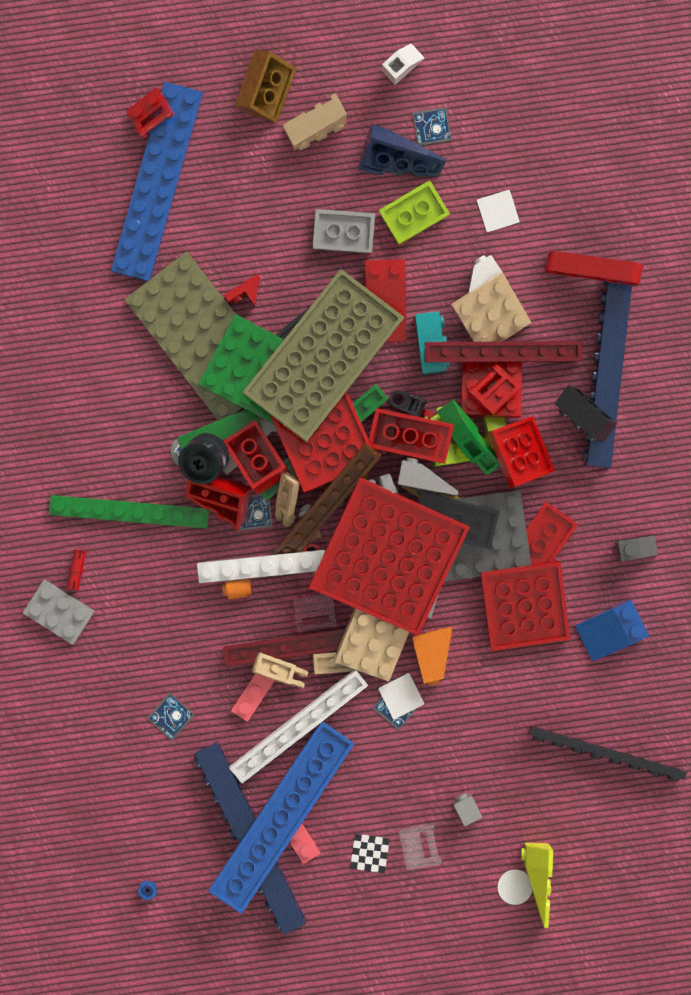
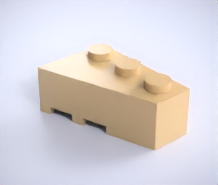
(316, 123)

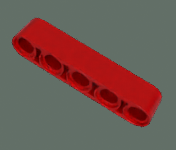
(594, 268)

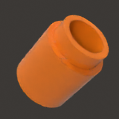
(237, 588)

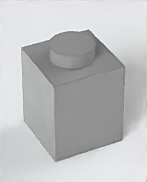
(467, 808)

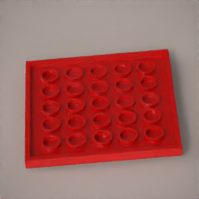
(388, 556)

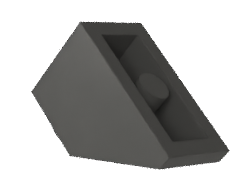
(636, 548)

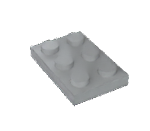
(343, 231)
(58, 612)

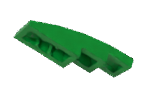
(222, 428)

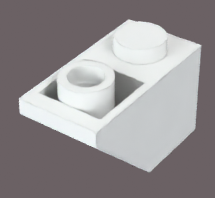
(401, 63)

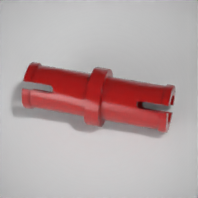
(76, 570)

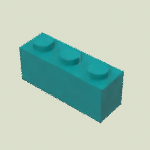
(429, 330)

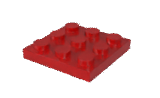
(474, 372)
(521, 452)

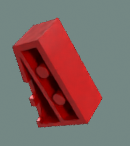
(223, 497)

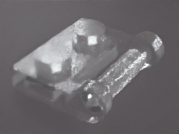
(413, 847)

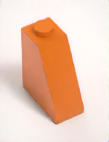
(432, 654)

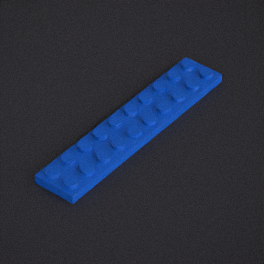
(157, 184)
(281, 817)

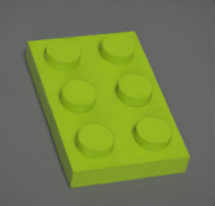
(414, 212)

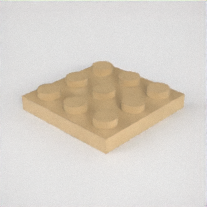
(491, 311)
(371, 645)

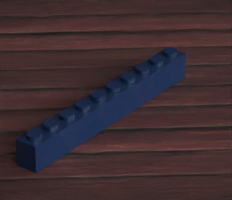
(609, 366)
(240, 817)

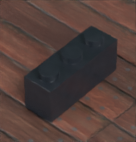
(585, 414)

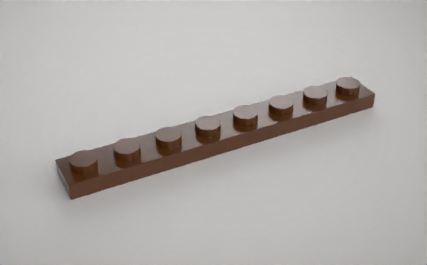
(328, 501)

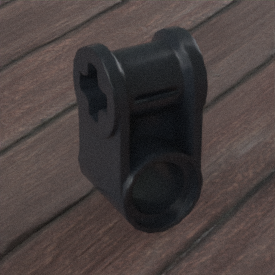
(409, 403)

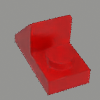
(249, 287)

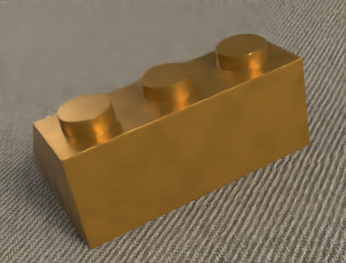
(265, 86)

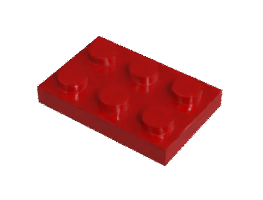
(548, 533)

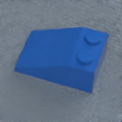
(612, 630)

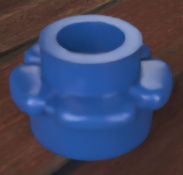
(142, 890)

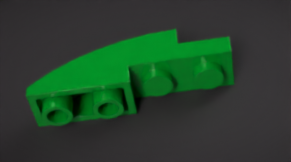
(468, 439)

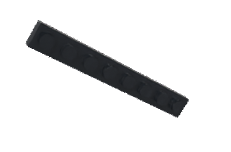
(615, 756)

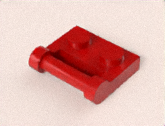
(148, 108)
(498, 394)

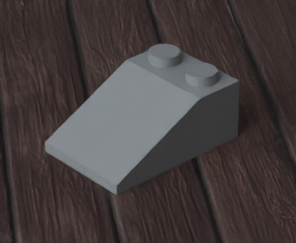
(419, 477)

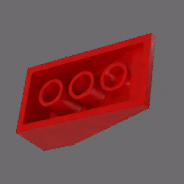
(388, 282)
(410, 436)

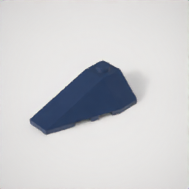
(392, 153)

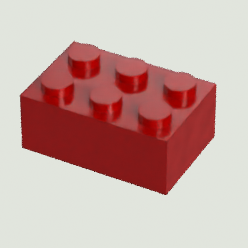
(256, 457)

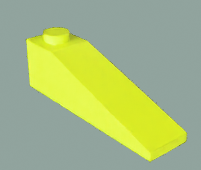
(539, 866)

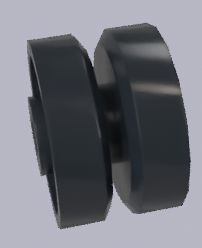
(203, 458)

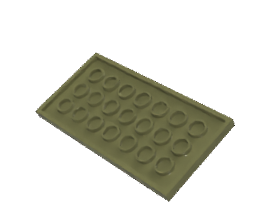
(187, 322)
(323, 355)

